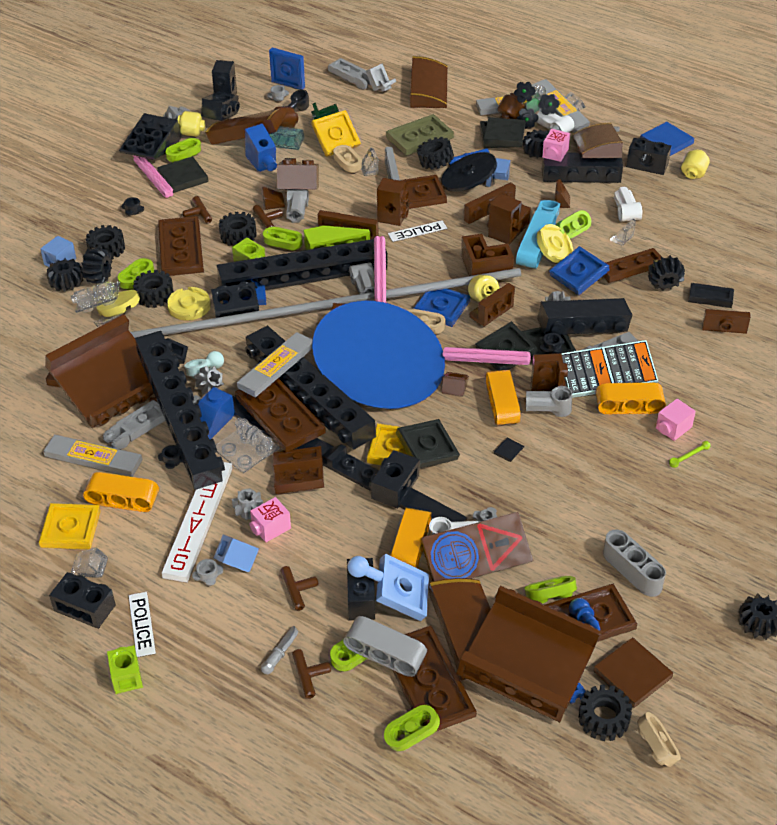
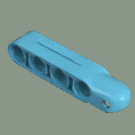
(529, 251)

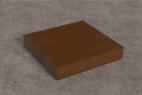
(424, 191)
(633, 671)

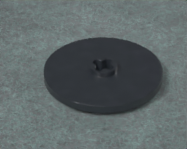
(469, 171)

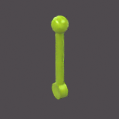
(674, 462)

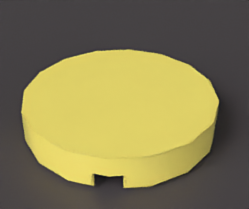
(554, 243)
(123, 300)
(189, 303)

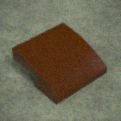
(298, 470)

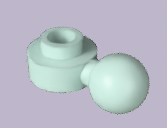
(213, 359)

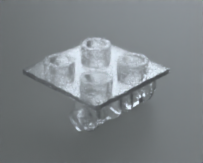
(105, 294)
(246, 446)

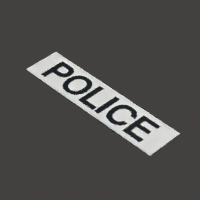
(418, 230)
(142, 624)

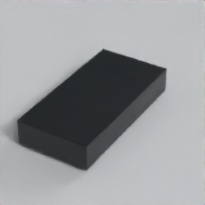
(711, 295)

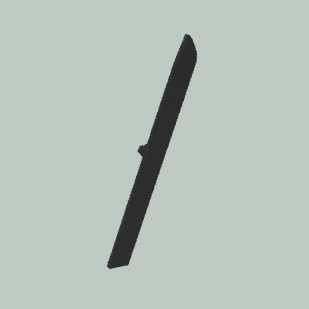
(359, 472)

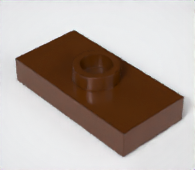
(726, 321)

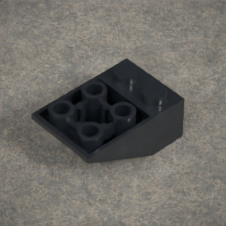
(151, 136)

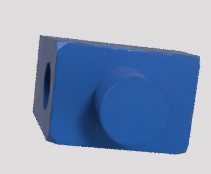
(260, 148)

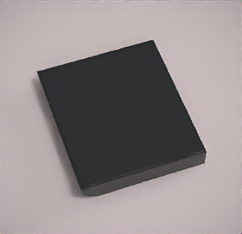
(508, 449)

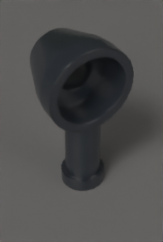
(300, 100)

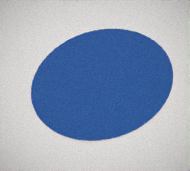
(378, 354)

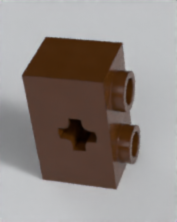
(392, 201)

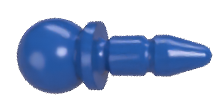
(581, 610)

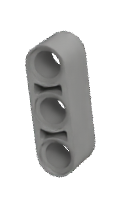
(634, 563)
(385, 646)

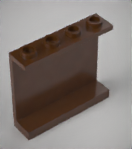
(101, 372)
(529, 653)

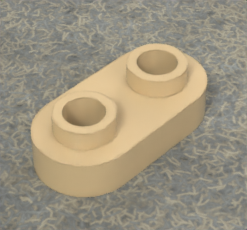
(347, 158)
(435, 321)
(659, 740)

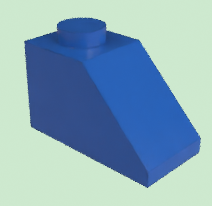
(216, 410)

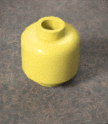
(191, 123)
(695, 164)
(482, 287)

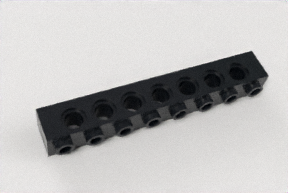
(298, 266)
(316, 392)
(179, 410)

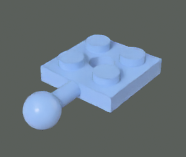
(389, 592)

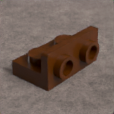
(494, 305)
(548, 372)

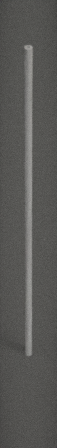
(318, 305)

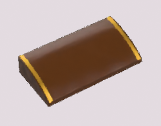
(428, 83)
(235, 128)
(598, 141)
(460, 610)

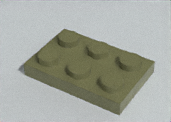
(411, 135)

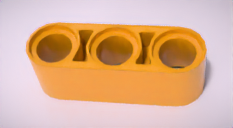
(502, 397)
(630, 398)
(121, 492)
(407, 543)

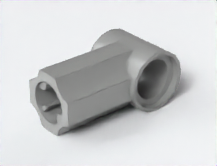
(296, 202)
(363, 277)
(557, 401)

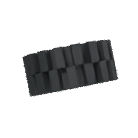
(435, 153)
(237, 227)
(108, 239)
(145, 284)
(599, 725)

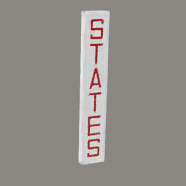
(194, 529)

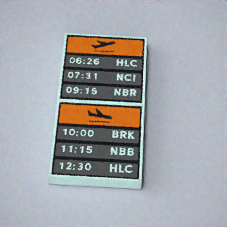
(608, 364)

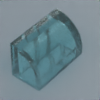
(288, 138)

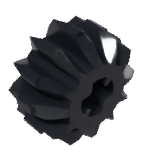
(534, 142)
(96, 265)
(666, 273)
(64, 275)
(759, 616)

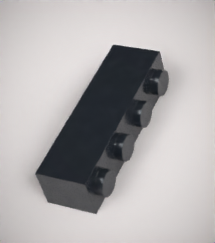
(578, 169)
(584, 316)

